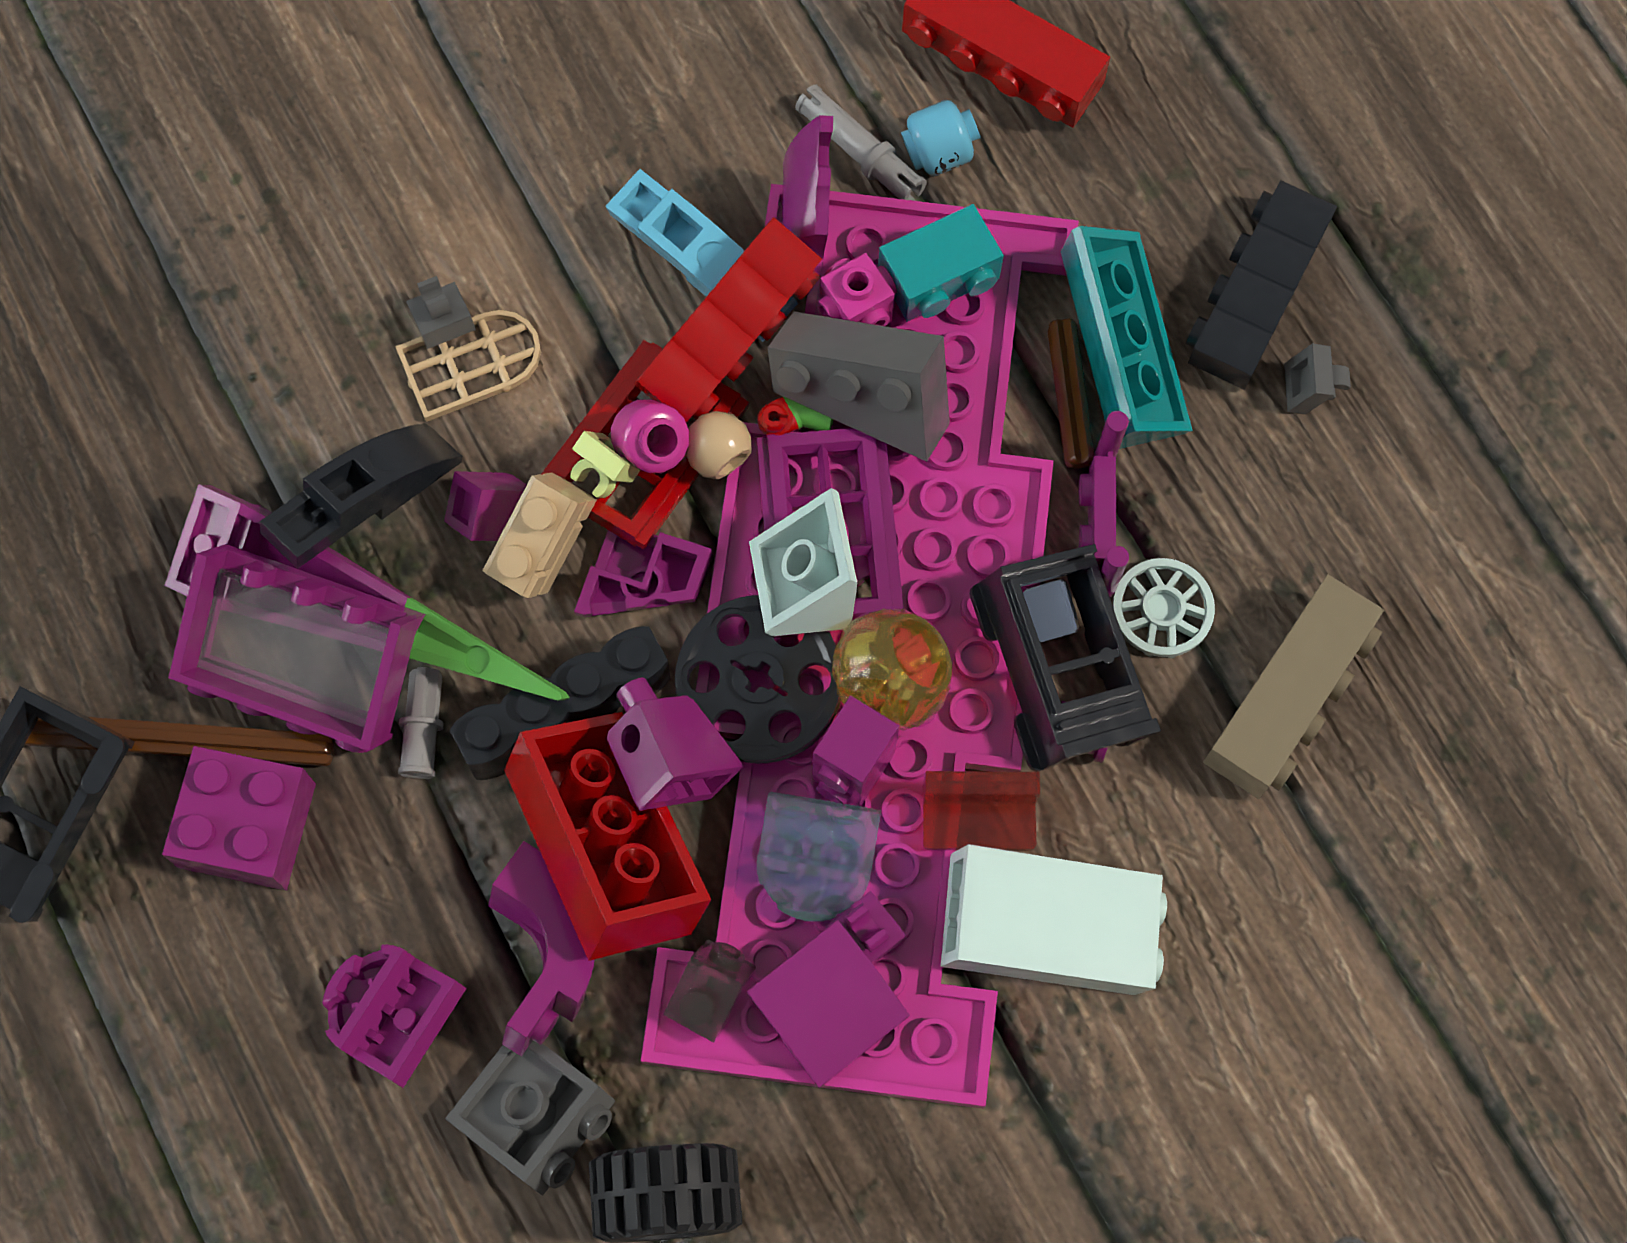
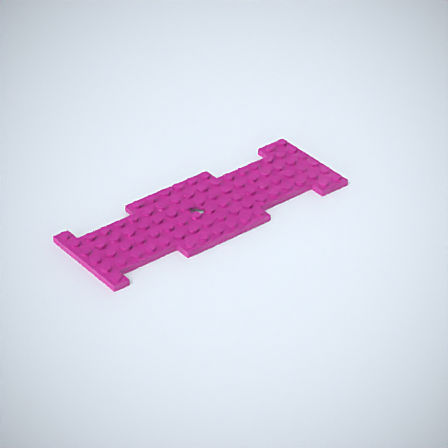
(953, 528)

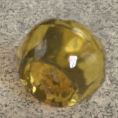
(893, 666)

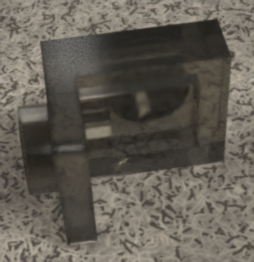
(709, 988)

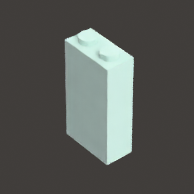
(1053, 920)

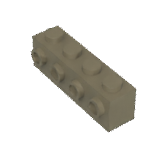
(1294, 687)

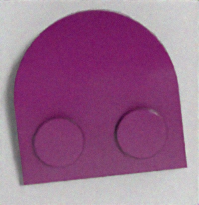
(388, 1010)

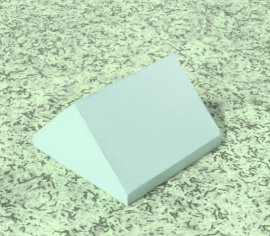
(806, 570)

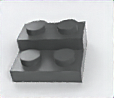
(533, 1114)

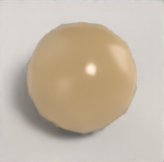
(718, 444)

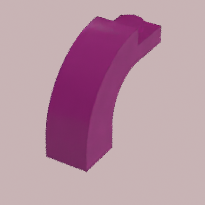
(531, 900)

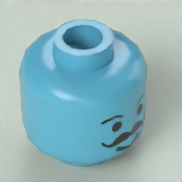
(940, 137)

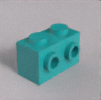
(942, 263)

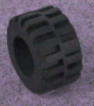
(665, 1192)

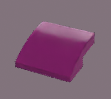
(828, 1003)

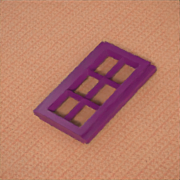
(874, 494)

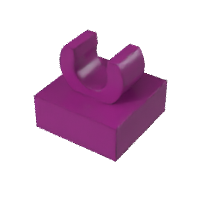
(871, 927)

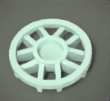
(1163, 607)

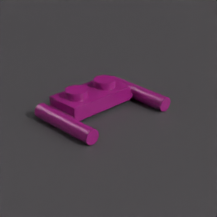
(1099, 493)

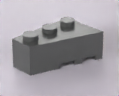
(866, 378)

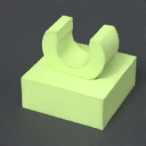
(601, 456)

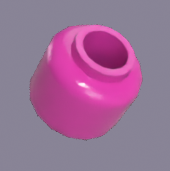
(650, 435)

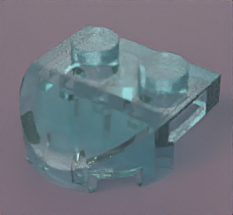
(816, 854)

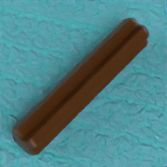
(1071, 393)

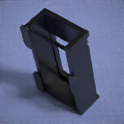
(1047, 728)
(24, 880)

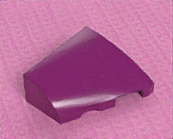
(808, 184)
(638, 578)

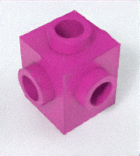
(857, 292)

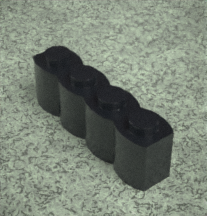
(1261, 285)
(589, 679)

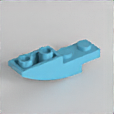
(678, 232)

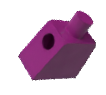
(668, 749)

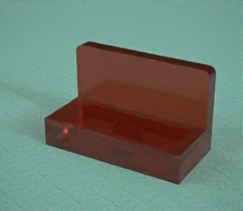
(980, 810)

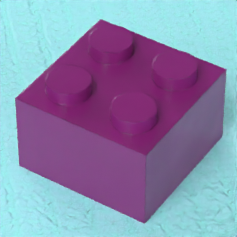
(239, 818)

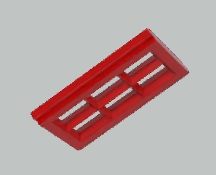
(669, 487)

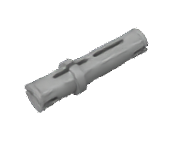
(876, 158)

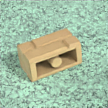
(539, 535)

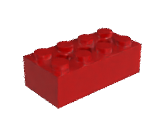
(613, 865)

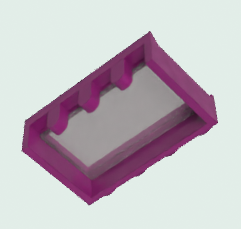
(294, 647)

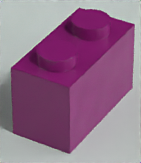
(853, 753)

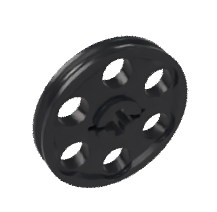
(761, 707)

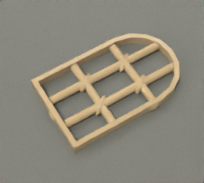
(458, 378)

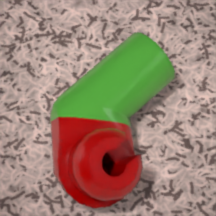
(787, 416)

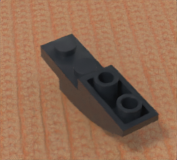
(356, 485)

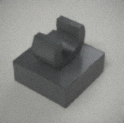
(440, 312)
(1313, 378)

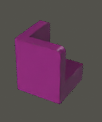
(482, 503)

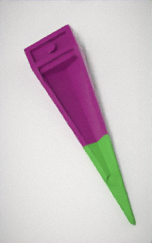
(225, 519)

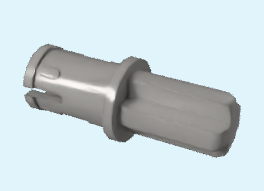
(421, 723)

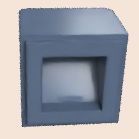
(1052, 610)

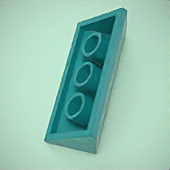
(1125, 333)

